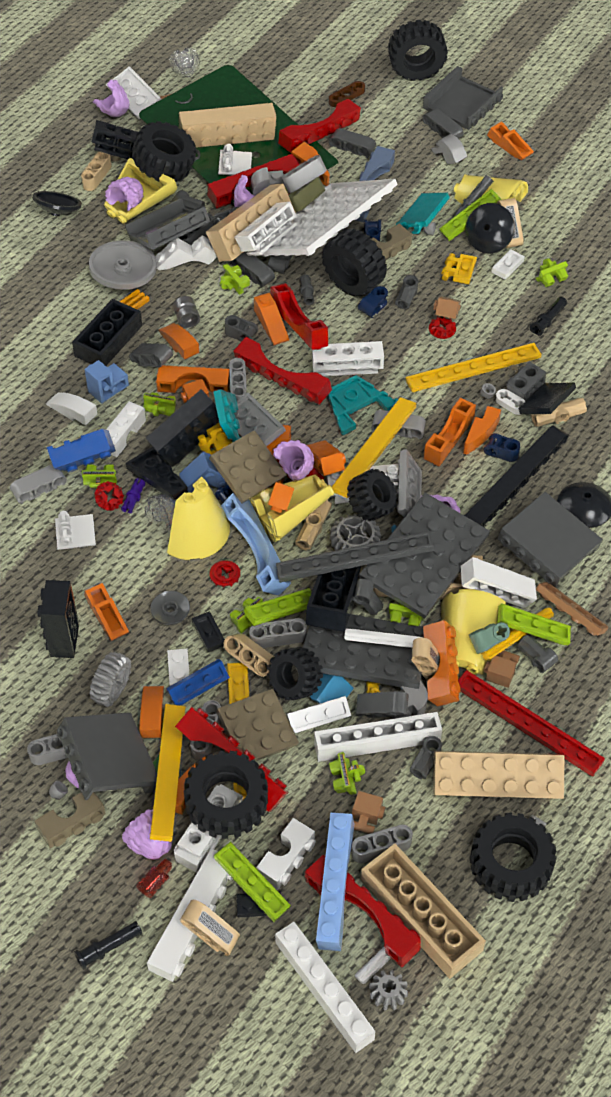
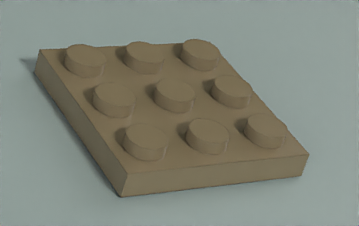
(247, 466)
(258, 725)

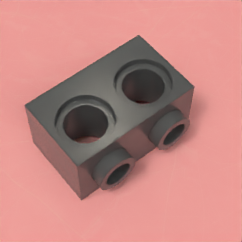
(523, 384)

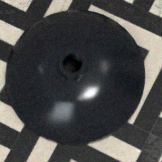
(56, 202)
(500, 231)
(587, 503)

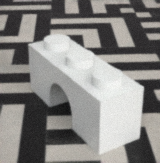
(129, 419)
(278, 868)

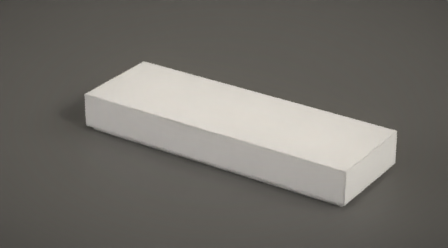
(319, 714)

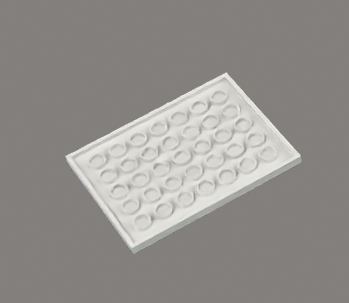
(329, 214)

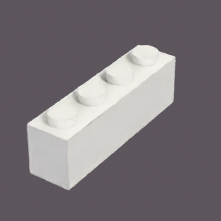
(498, 581)

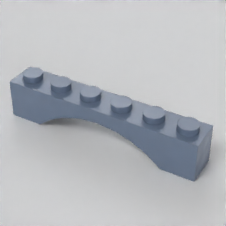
(380, 163)

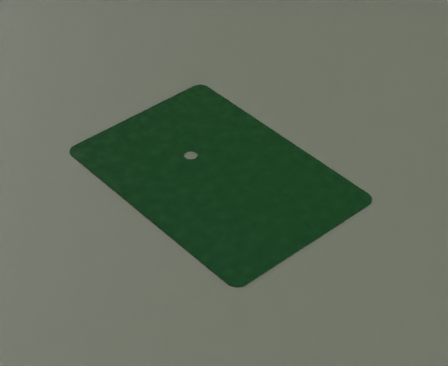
(219, 90)

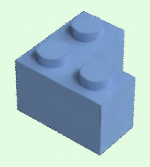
(105, 381)
(203, 468)

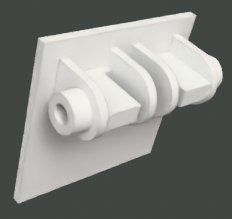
(233, 162)
(74, 531)

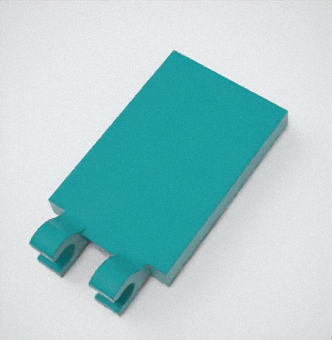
(423, 211)

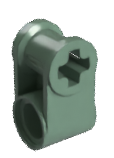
(486, 637)

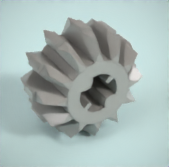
(397, 993)

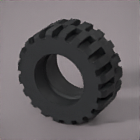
(412, 35)
(169, 139)
(354, 262)
(220, 769)
(506, 881)

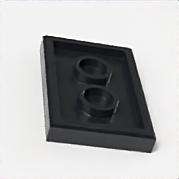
(547, 398)

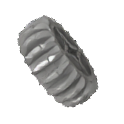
(353, 529)
(110, 679)

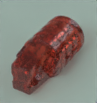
(154, 878)

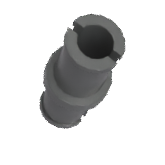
(307, 289)

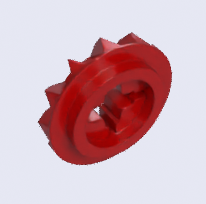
(440, 332)
(101, 496)
(228, 567)

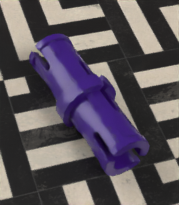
(133, 495)

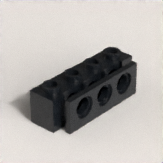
(116, 136)

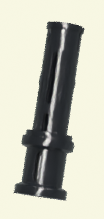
(544, 320)
(98, 949)

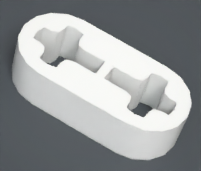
(510, 402)

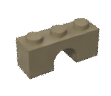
(396, 240)
(57, 829)

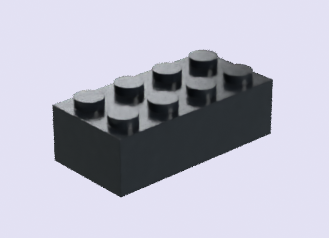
(107, 333)
(181, 430)
(332, 599)
(59, 618)

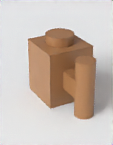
(447, 307)
(501, 668)
(367, 810)

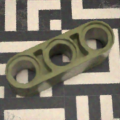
(306, 194)

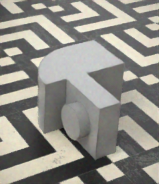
(451, 148)
(262, 179)
(417, 700)

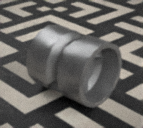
(186, 312)

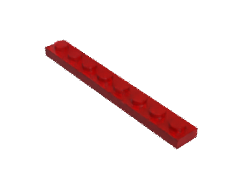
(530, 723)

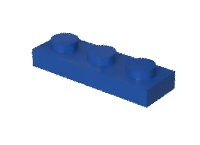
(197, 683)

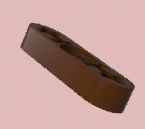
(354, 89)

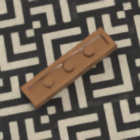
(577, 613)

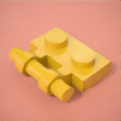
(463, 271)
(216, 438)

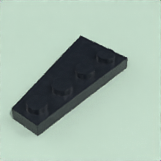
(154, 470)

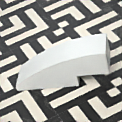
(73, 407)

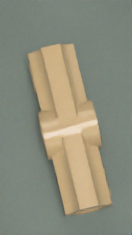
(561, 413)
(313, 526)

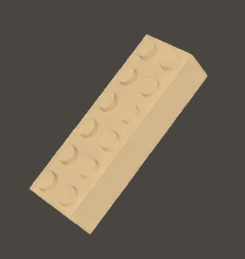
(229, 124)
(224, 232)
(498, 774)
(422, 907)

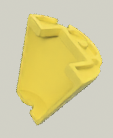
(502, 187)
(153, 193)
(307, 497)
(198, 524)
(467, 613)

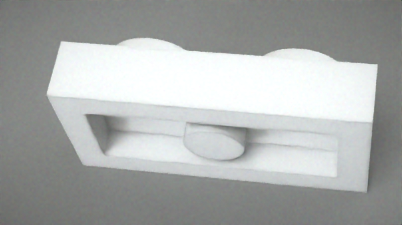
(508, 264)
(178, 665)

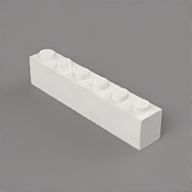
(376, 736)
(177, 939)
(325, 987)

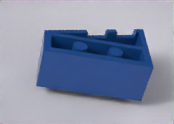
(82, 451)

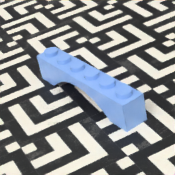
(247, 522)
(334, 882)

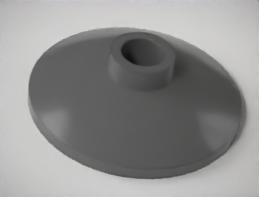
(170, 600)

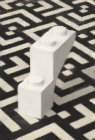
(180, 252)

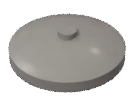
(122, 265)

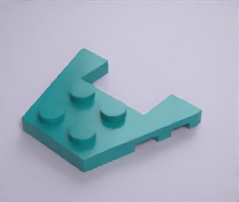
(352, 396)
(226, 407)

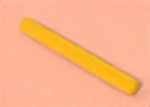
(514, 636)

